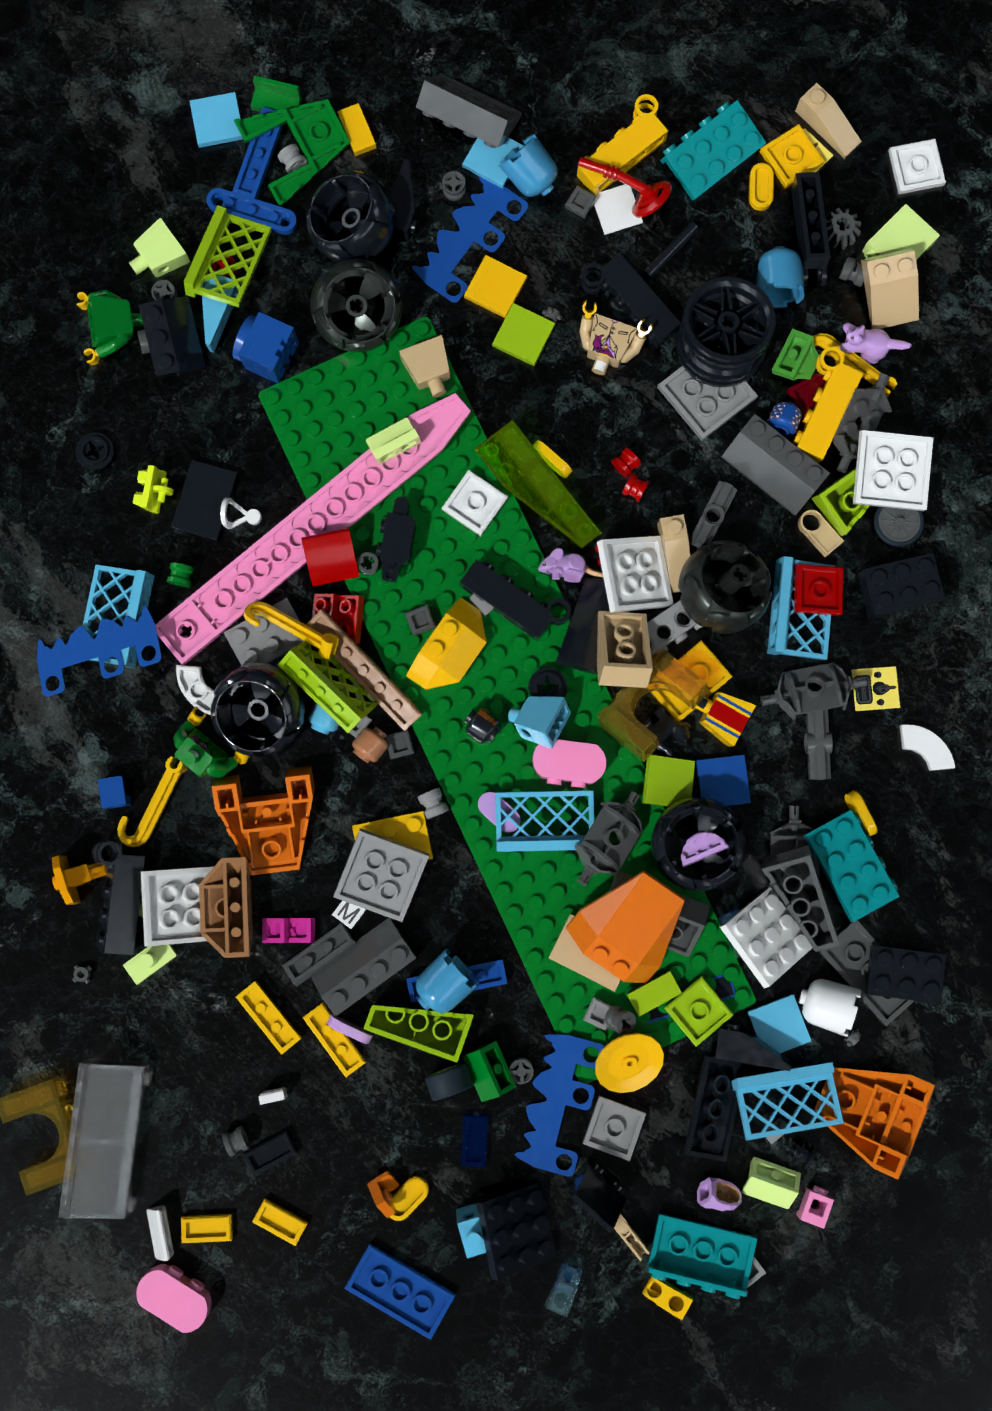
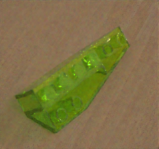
(534, 483)

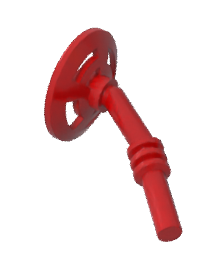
(647, 193)

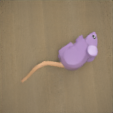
(569, 566)

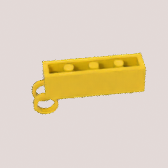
(627, 146)
(829, 405)

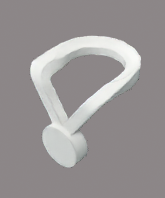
(252, 516)

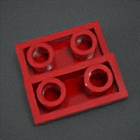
(330, 557)
(344, 609)

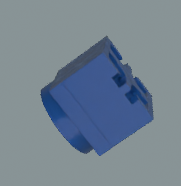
(265, 346)

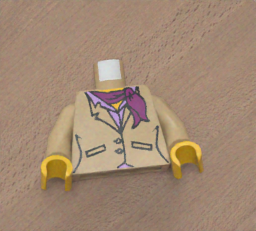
(609, 340)

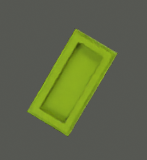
(654, 993)

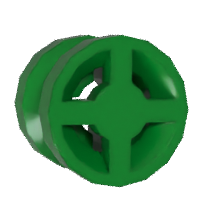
(180, 574)

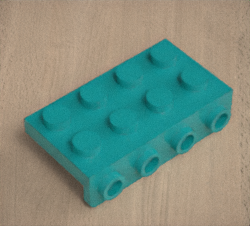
(713, 149)
(852, 865)
(701, 1255)

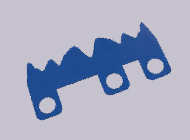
(473, 225)
(108, 643)
(558, 1088)

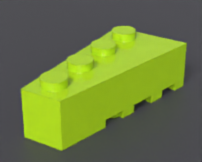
(837, 504)
(422, 1029)

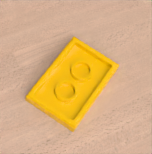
(704, 665)

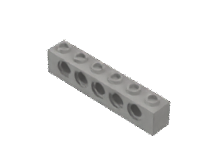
(668, 620)

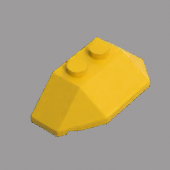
(450, 648)

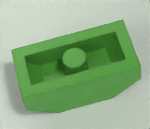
(797, 357)

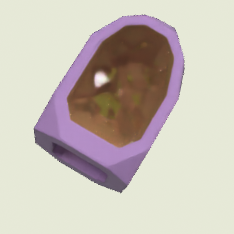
(718, 1194)

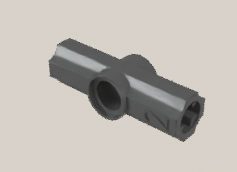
(717, 504)
(818, 745)

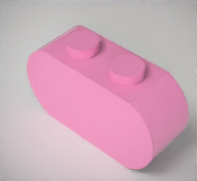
(569, 762)
(174, 1297)

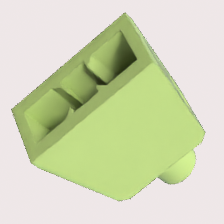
(158, 251)

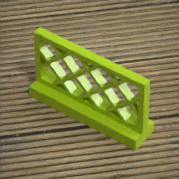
(207, 255)
(324, 689)

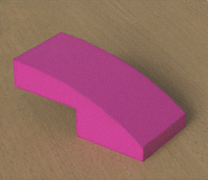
(288, 930)

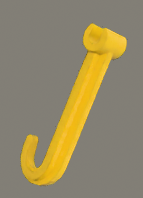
(854, 361)
(326, 642)
(155, 806)

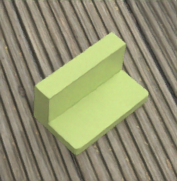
(393, 441)
(772, 1183)

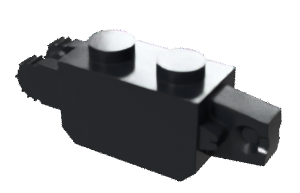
(397, 541)

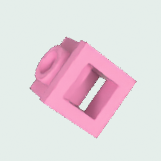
(819, 1214)

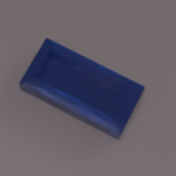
(474, 1140)

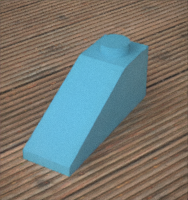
(216, 313)

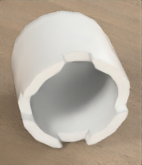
(830, 1005)

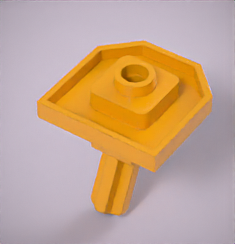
(68, 879)

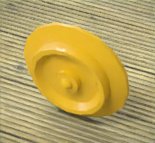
(629, 1063)

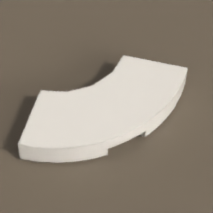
(194, 687)
(928, 746)

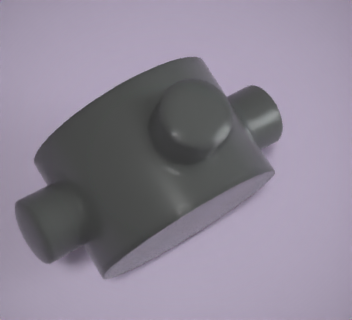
(552, 314)
(82, 974)
(853, 1037)

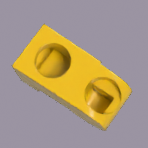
(668, 1297)

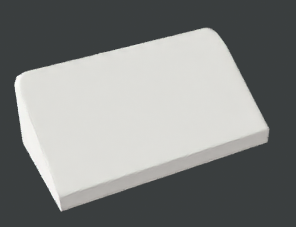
(160, 1233)

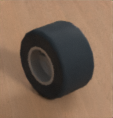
(449, 1081)

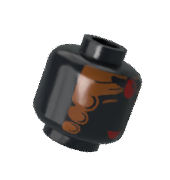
(482, 725)

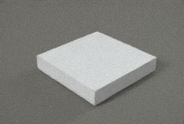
(917, 166)
(474, 503)

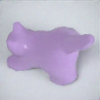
(871, 343)

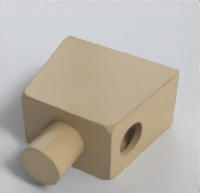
(427, 365)

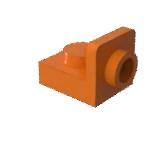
(381, 1192)

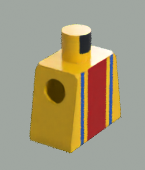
(725, 716)

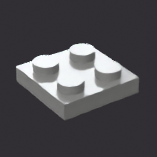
(614, 1128)

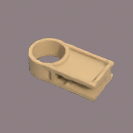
(823, 538)
(631, 1238)

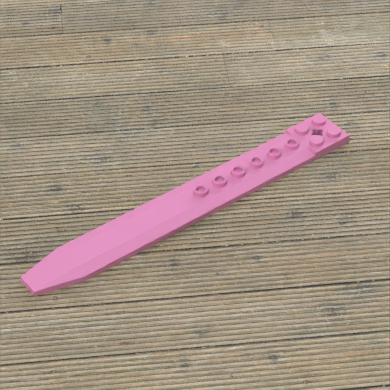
(281, 549)

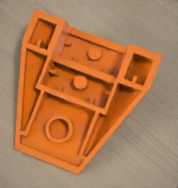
(628, 927)
(879, 1115)

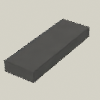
(319, 954)

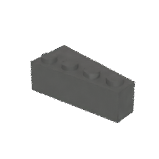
(800, 888)

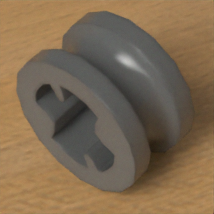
(360, 561)

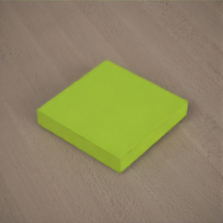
(523, 334)
(667, 780)
(698, 1011)

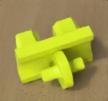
(154, 489)

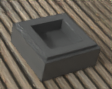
(581, 202)
(420, 620)
(399, 744)

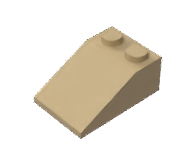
(891, 288)
(623, 649)

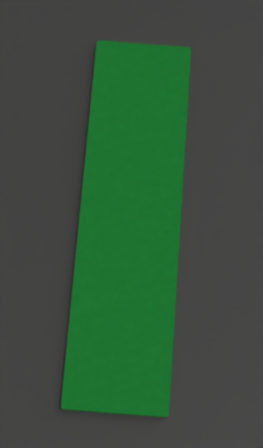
(323, 429)

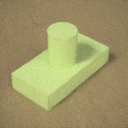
(149, 961)

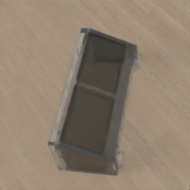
(103, 1139)

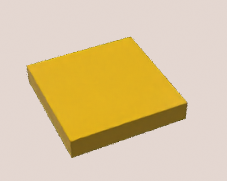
(791, 155)
(495, 286)

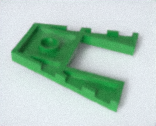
(315, 131)

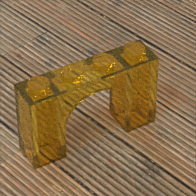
(666, 675)
(49, 1100)

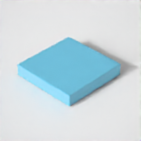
(215, 119)
(486, 160)
(780, 1024)

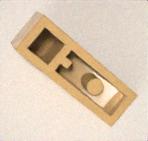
(828, 120)
(675, 546)

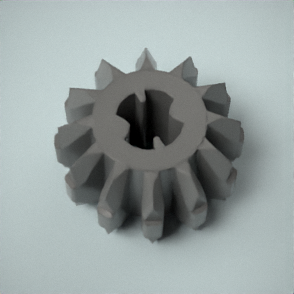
(847, 222)

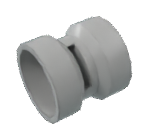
(433, 803)

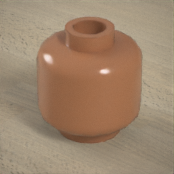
(370, 744)

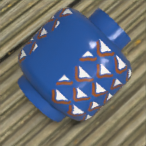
(785, 418)

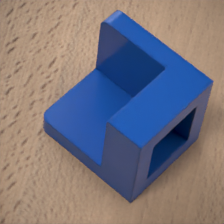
(113, 793)

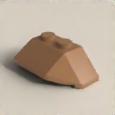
(227, 907)

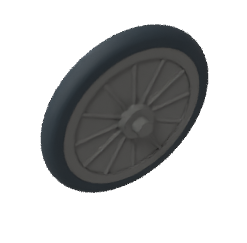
(898, 526)

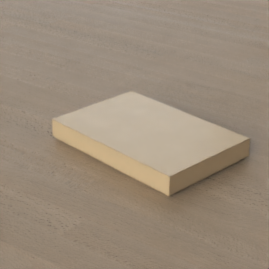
(569, 955)

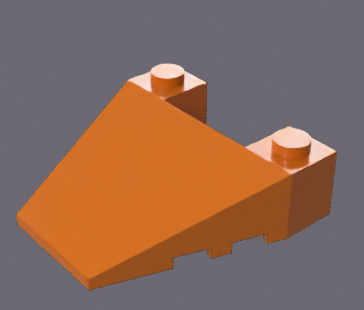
(270, 826)

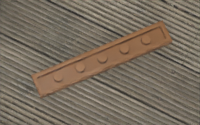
(367, 672)

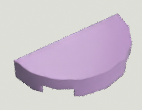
(701, 846)

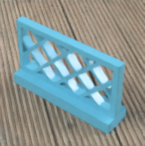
(139, 597)
(781, 613)
(538, 842)
(783, 1079)

